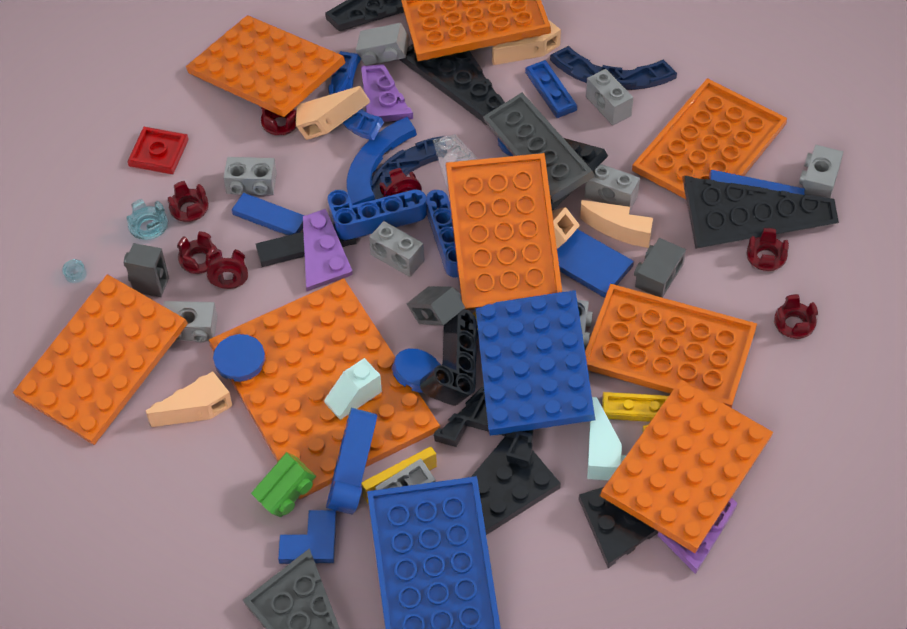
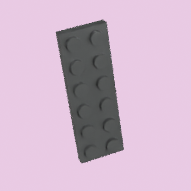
(528, 132)

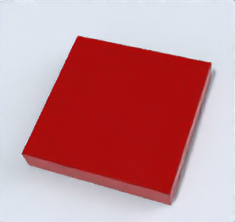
(158, 150)

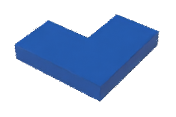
(319, 539)

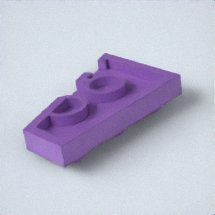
(383, 94)
(323, 251)
(695, 560)

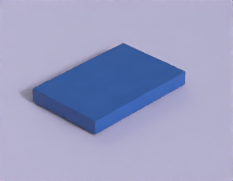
(592, 262)

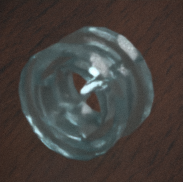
(74, 264)

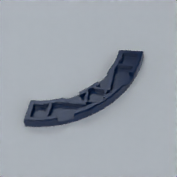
(638, 78)
(407, 160)

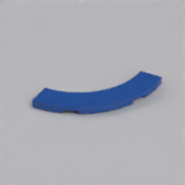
(360, 123)
(371, 154)

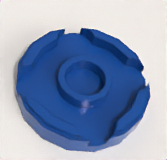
(239, 357)
(412, 366)

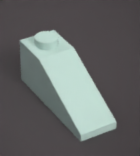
(604, 446)

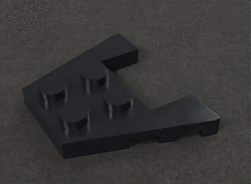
(475, 416)

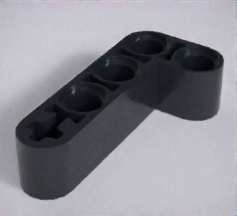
(457, 375)

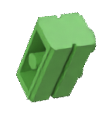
(284, 485)

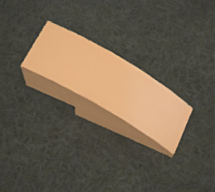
(617, 222)

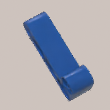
(364, 218)
(442, 229)
(351, 462)

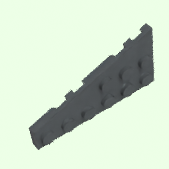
(293, 598)

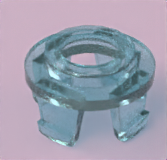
(142, 213)

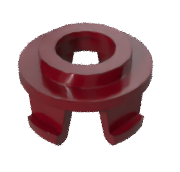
(270, 125)
(400, 183)
(184, 195)
(770, 243)
(188, 249)
(219, 265)
(793, 308)

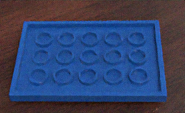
(534, 363)
(433, 556)

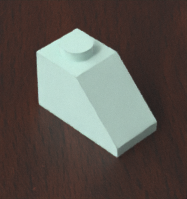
(354, 388)

